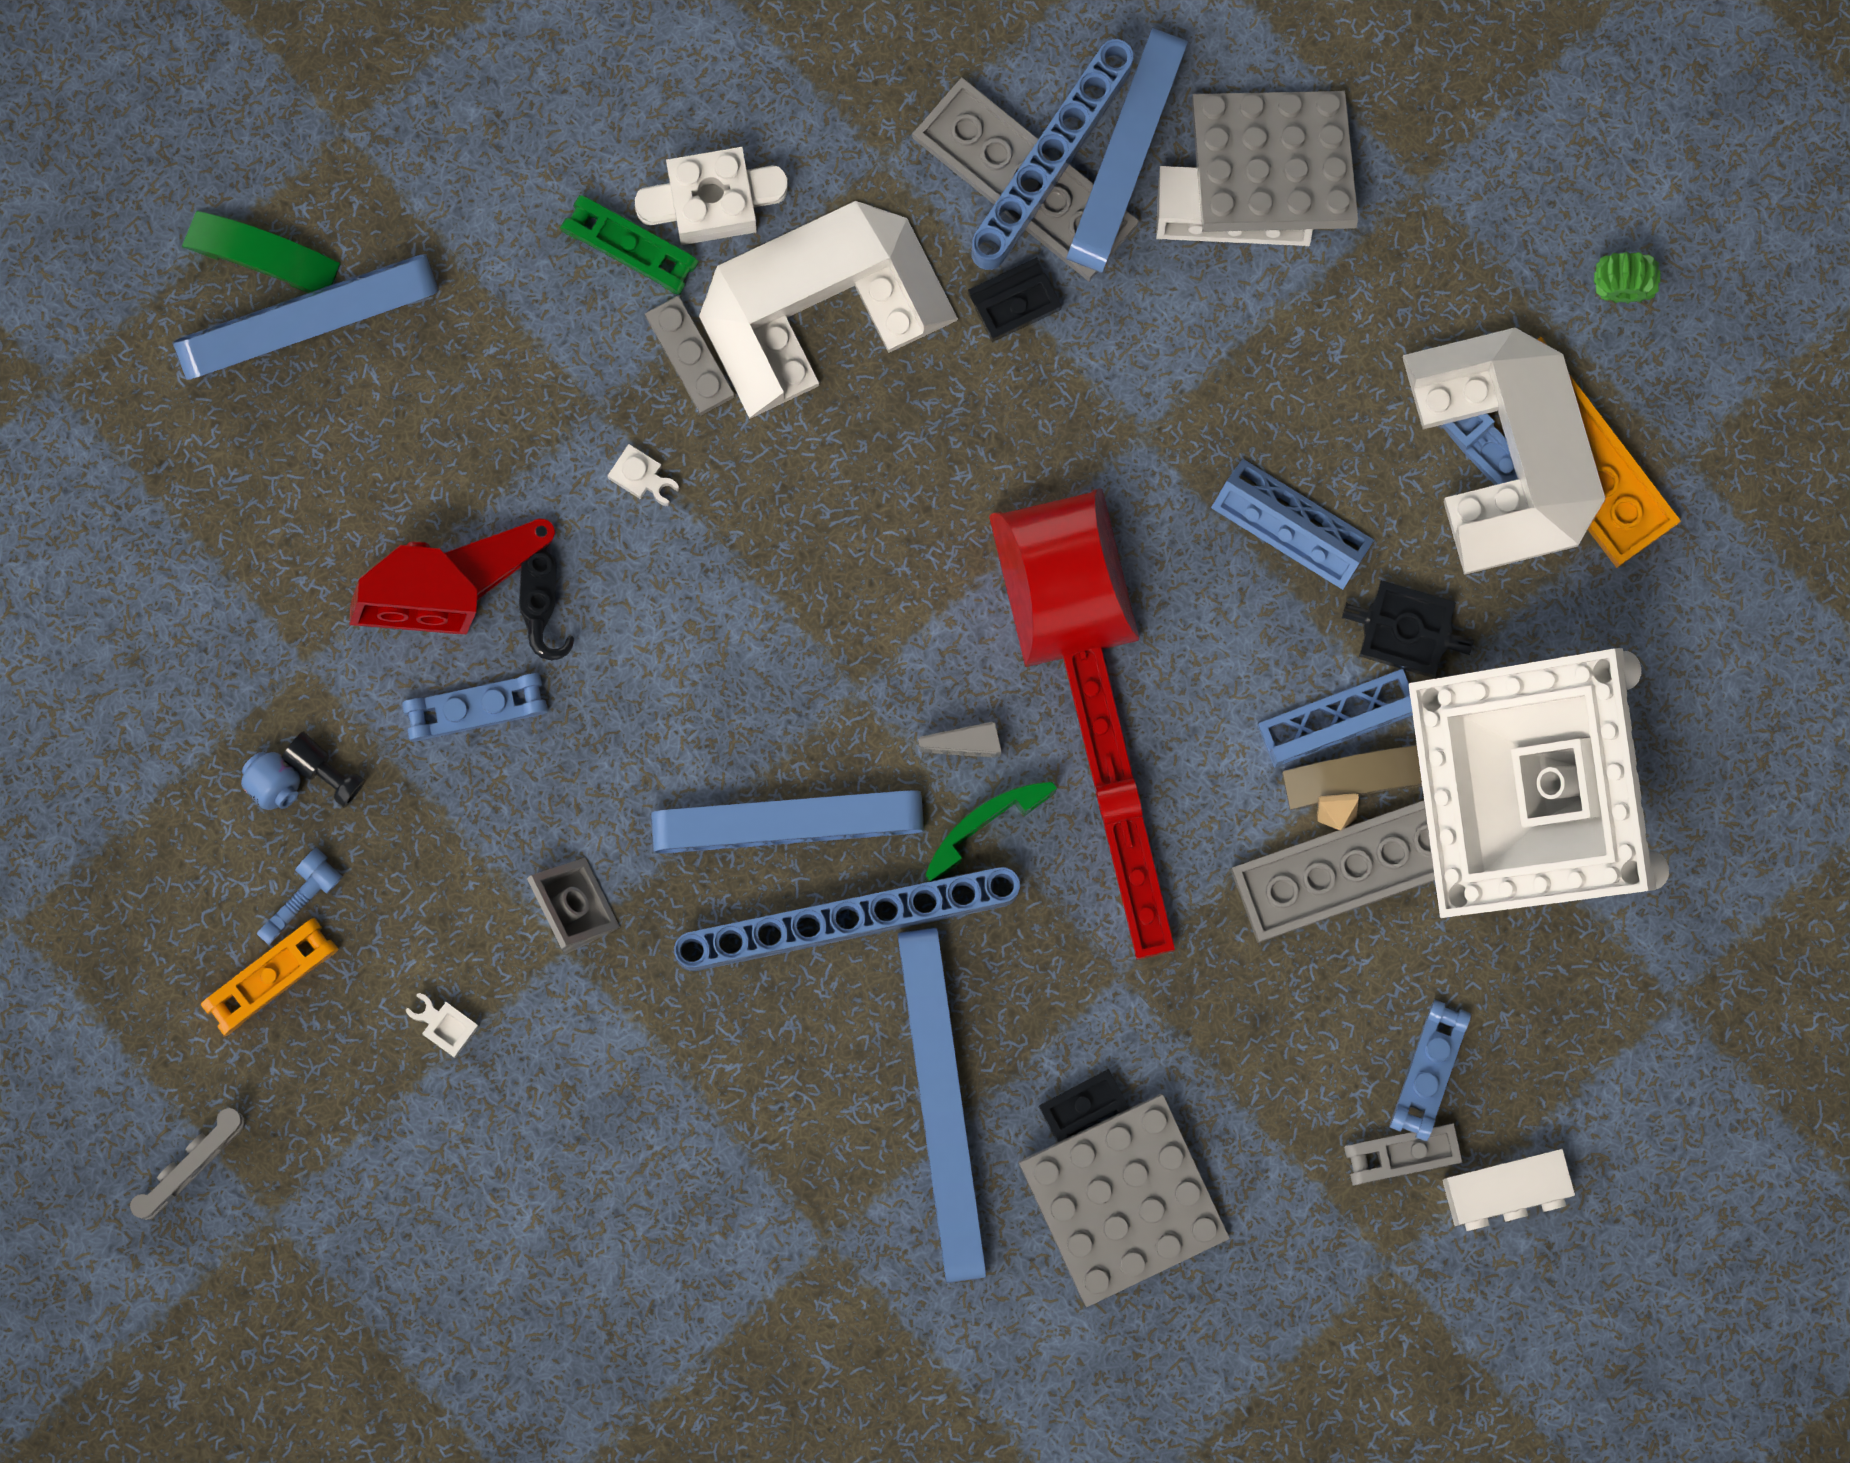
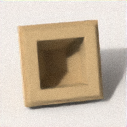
(1337, 810)

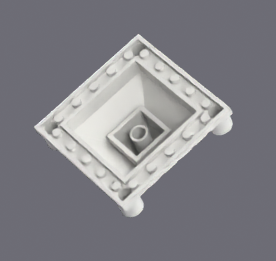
(1533, 784)

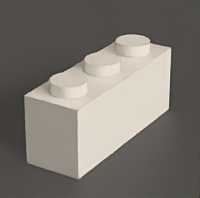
(1509, 1190)

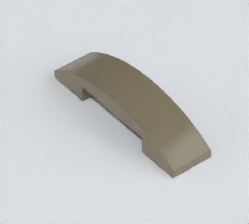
(1353, 774)

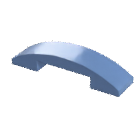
(1484, 447)

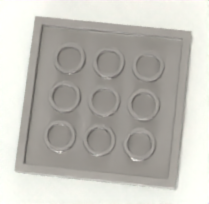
(1274, 161)
(1123, 1200)

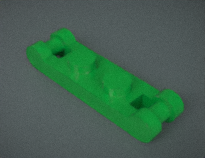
(629, 244)

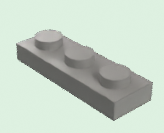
(689, 355)

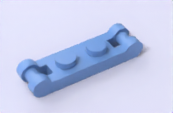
(474, 707)
(1430, 1070)

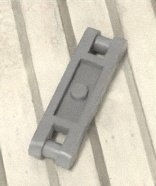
(201, 1153)

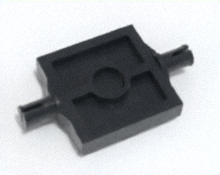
(1407, 629)

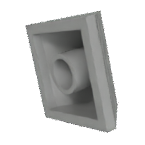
(573, 904)

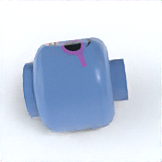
(270, 781)

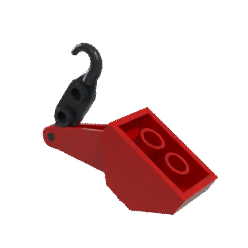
(440, 590)

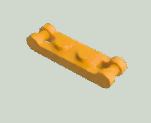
(269, 976)

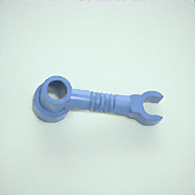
(317, 876)

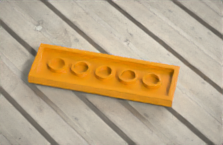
(1633, 507)

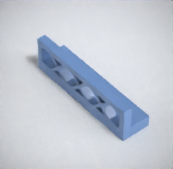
(1289, 527)
(1342, 731)

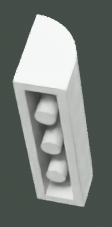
(1181, 215)

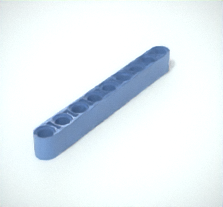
(863, 906)
(941, 1105)

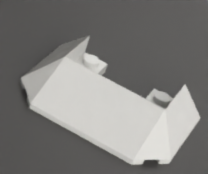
(843, 249)
(1546, 438)

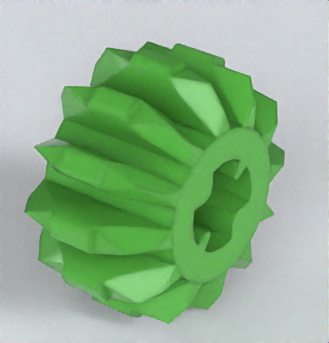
(1627, 277)

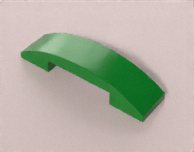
(260, 252)
(1026, 800)

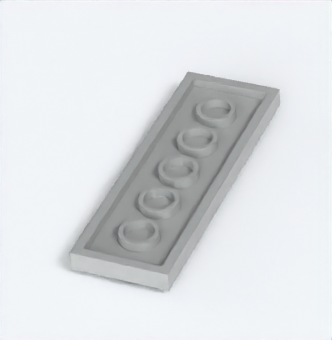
(987, 151)
(1336, 872)

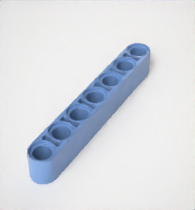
(1058, 137)
(1127, 150)
(305, 316)
(787, 821)

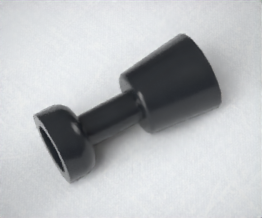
(312, 760)

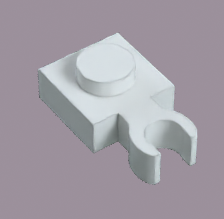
(639, 473)
(446, 1027)

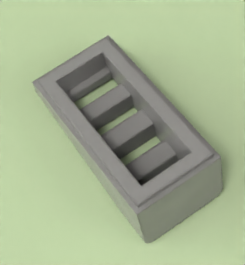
(968, 741)

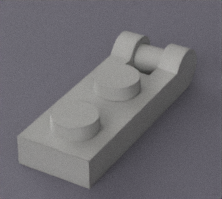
(1404, 1154)

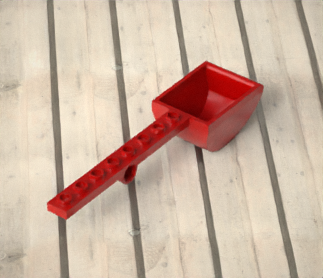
(1070, 606)

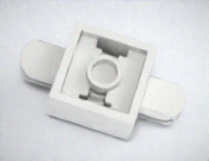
(711, 195)

